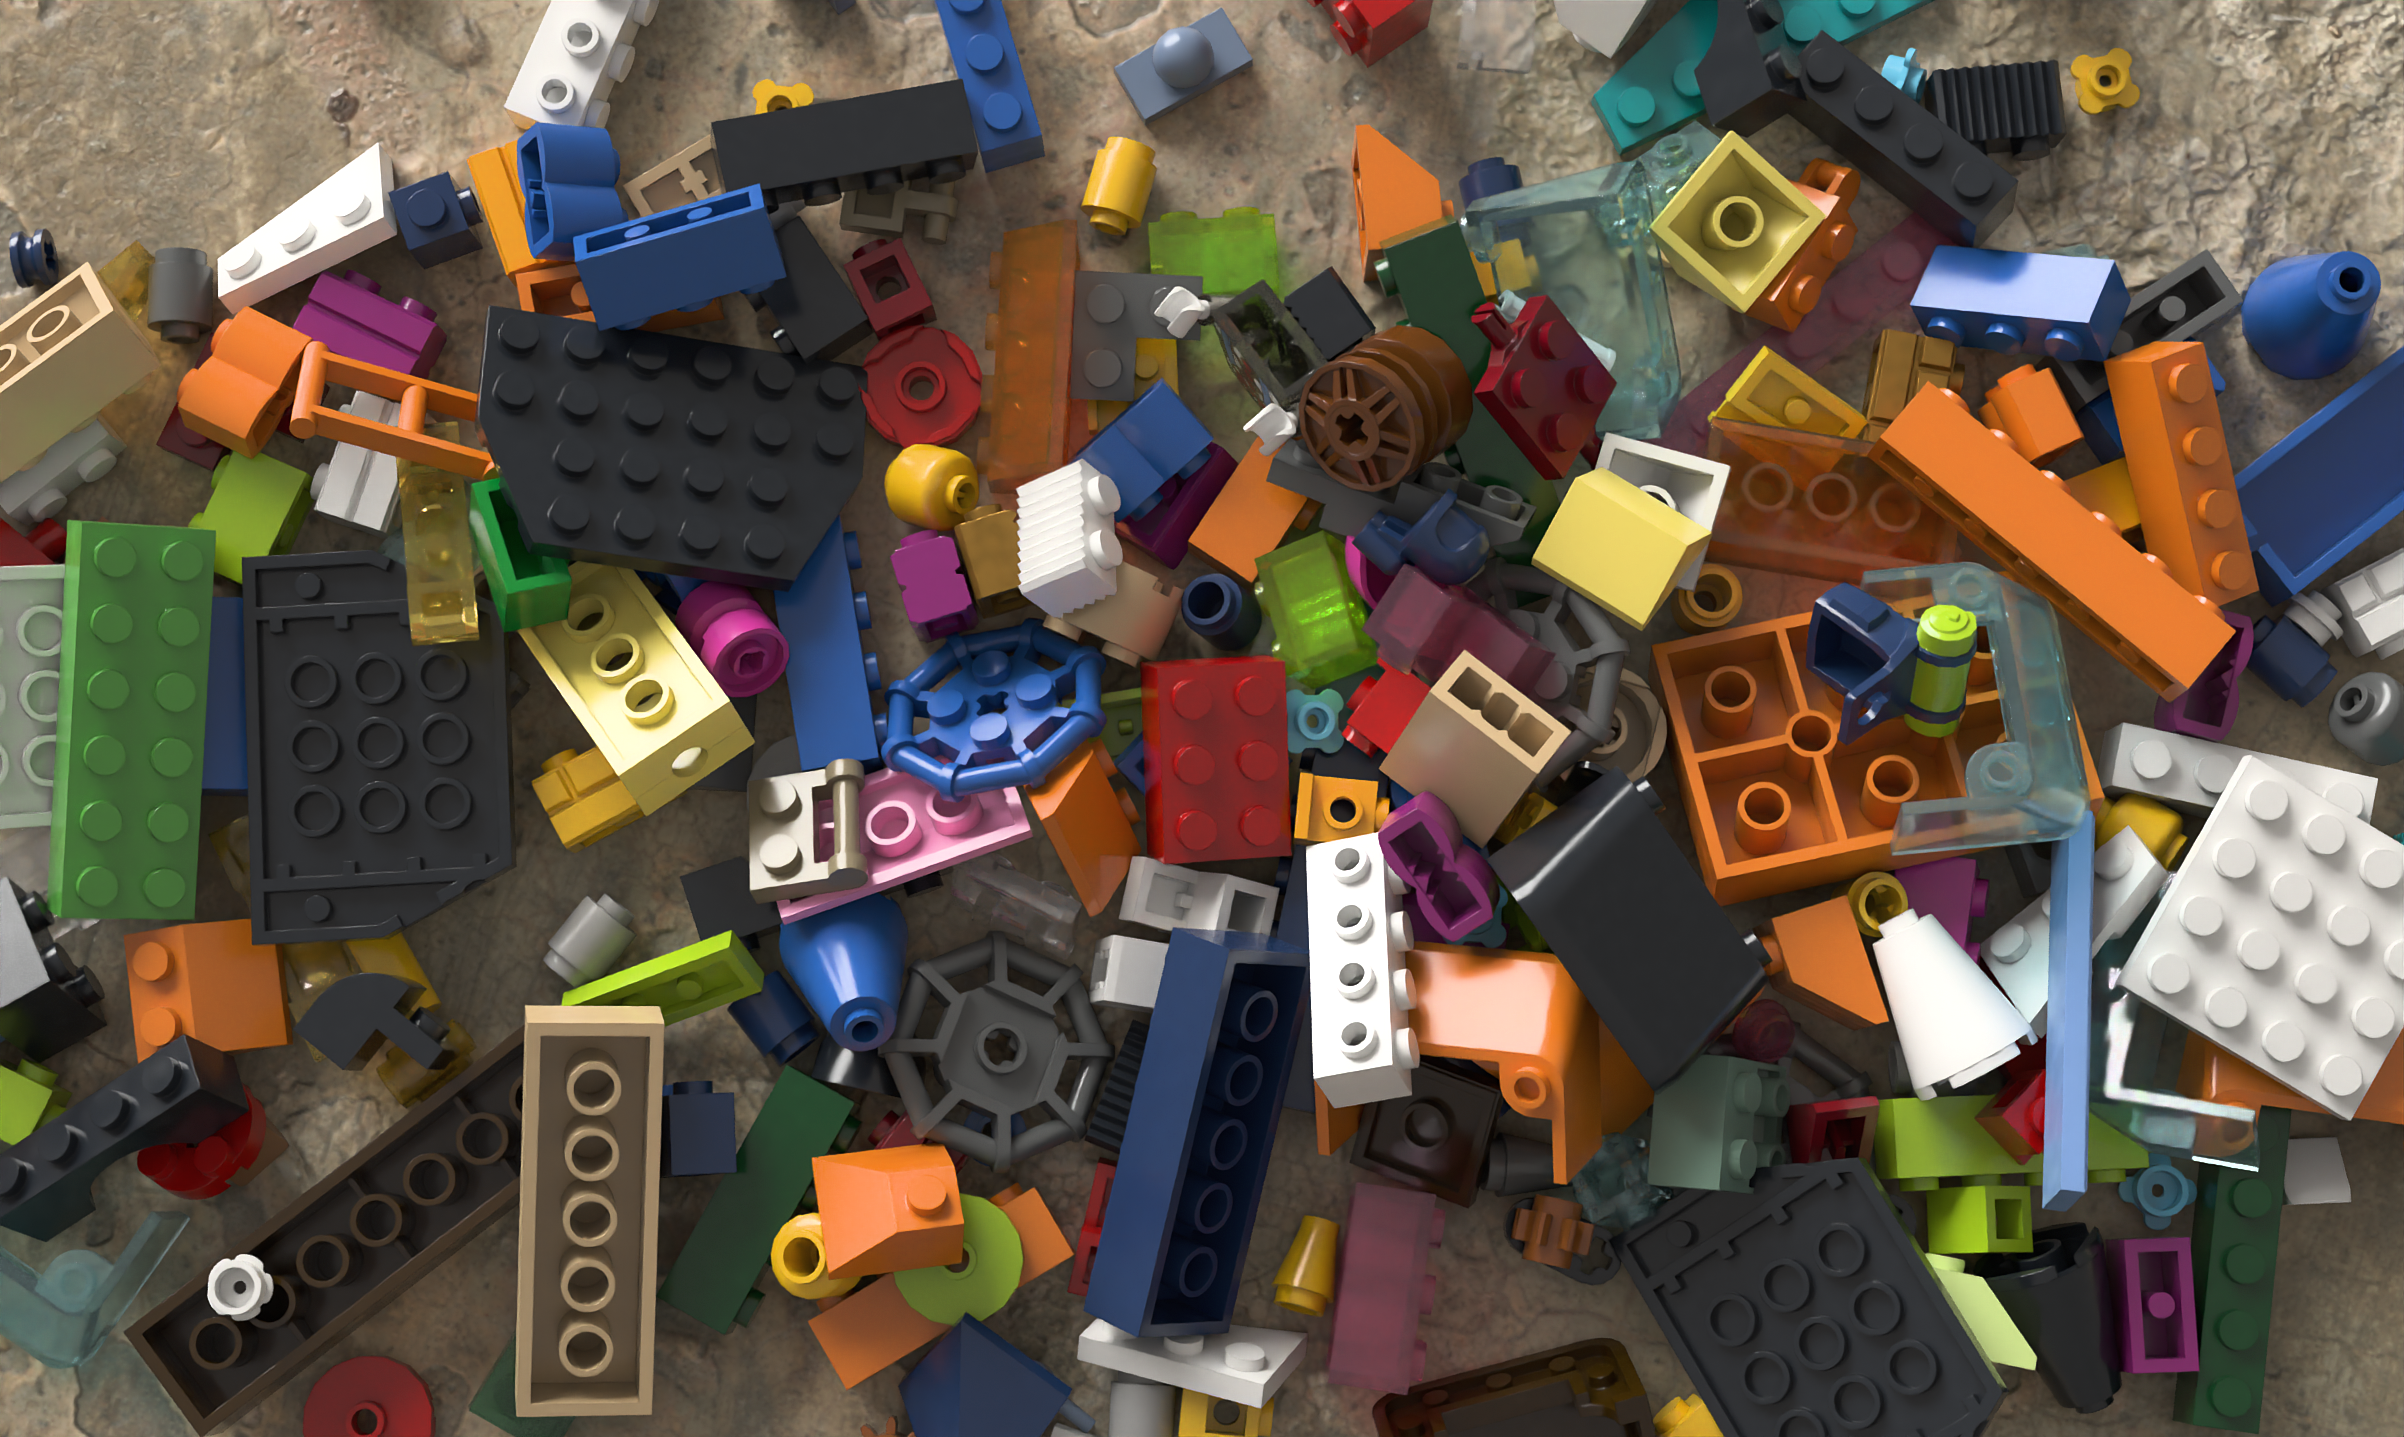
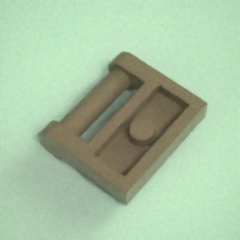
(786, 833)

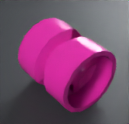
(732, 638)

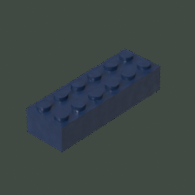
(1199, 1133)

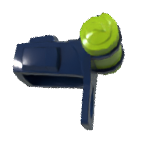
(1891, 661)

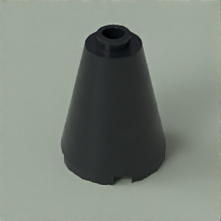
(2062, 1311)

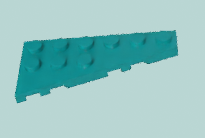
(1658, 83)

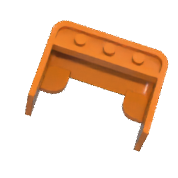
(1512, 1013)

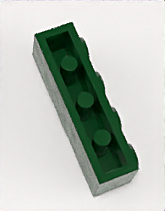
(774, 1180)

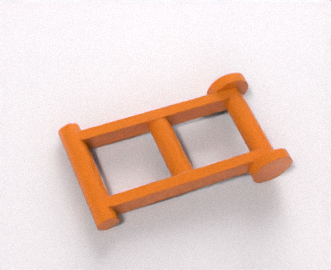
(403, 441)

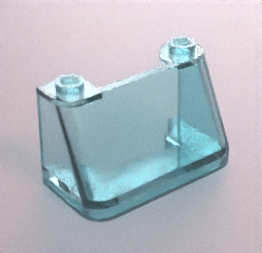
(1595, 258)

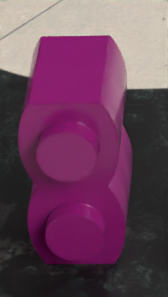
(2212, 701)
(1450, 878)

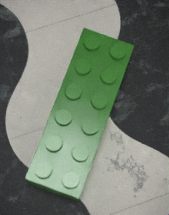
(130, 721)

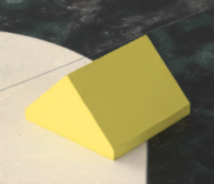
(1734, 224)
(1619, 546)

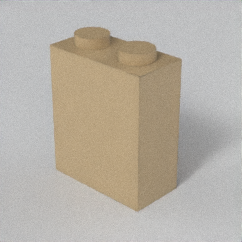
(1475, 747)

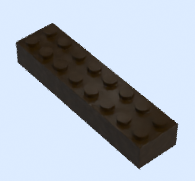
(348, 1245)

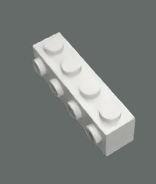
(577, 61)
(1359, 973)

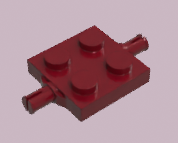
(1543, 385)

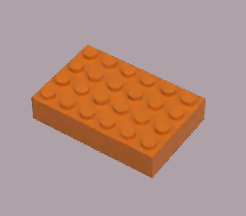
(1771, 784)

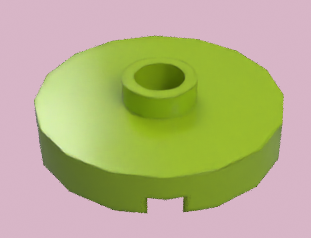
(986, 1282)

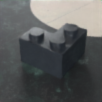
(42, 993)

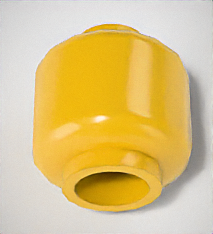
(931, 487)
(2149, 819)
(801, 1262)

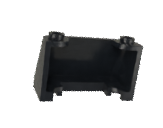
(1634, 924)

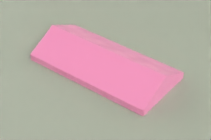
(914, 833)

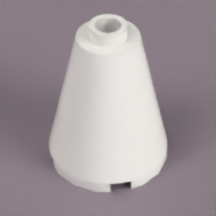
(1944, 1006)

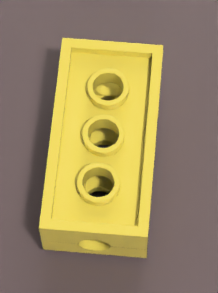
(685, 724)

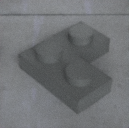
(1109, 318)

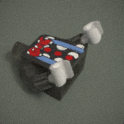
(1261, 348)

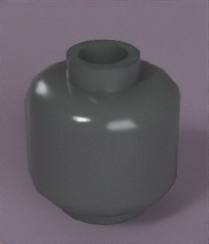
(2370, 718)

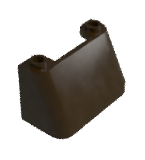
(1551, 1393)

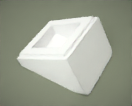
(2315, 1172)

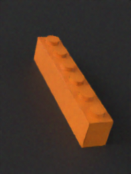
(2052, 541)

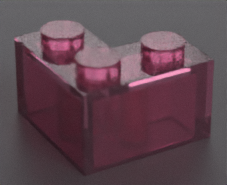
(1431, 624)

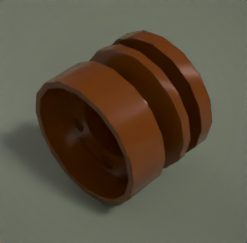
(1385, 408)

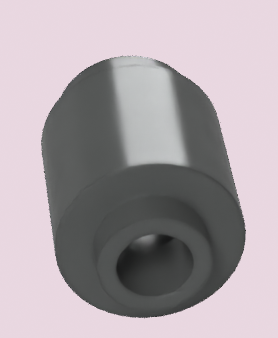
(180, 295)

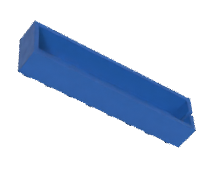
(2326, 483)

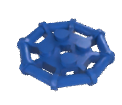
(1030, 733)

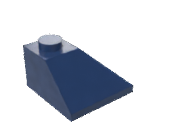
(979, 1387)

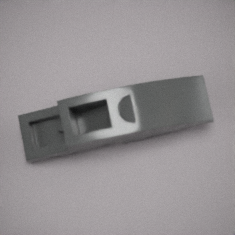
(1350, 509)

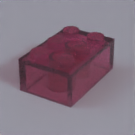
(1383, 1289)

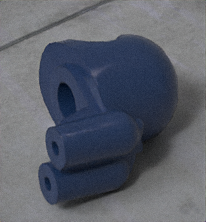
(1440, 543)

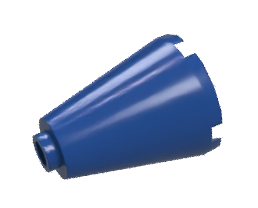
(2311, 312)
(850, 967)

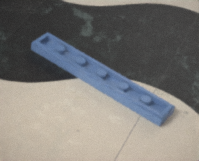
(2069, 1019)

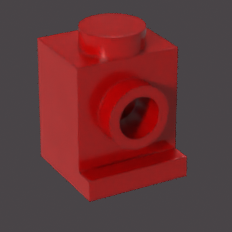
(1383, 709)
(2018, 1115)

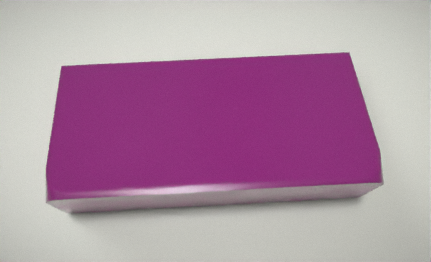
(1169, 525)

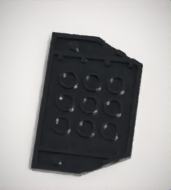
(667, 447)
(366, 756)
(1810, 1310)

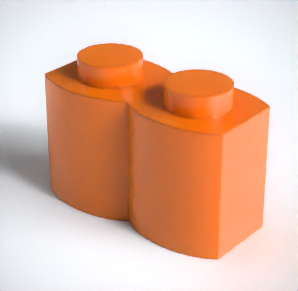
(244, 383)
(2032, 414)

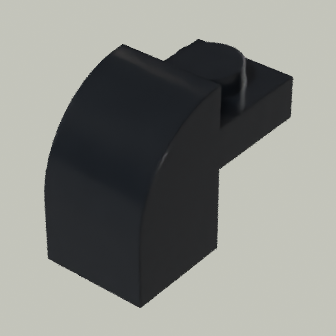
(364, 1011)

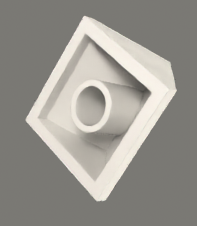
(1674, 478)

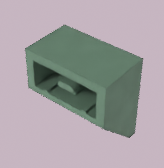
(1718, 1125)

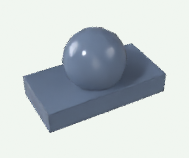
(1183, 65)

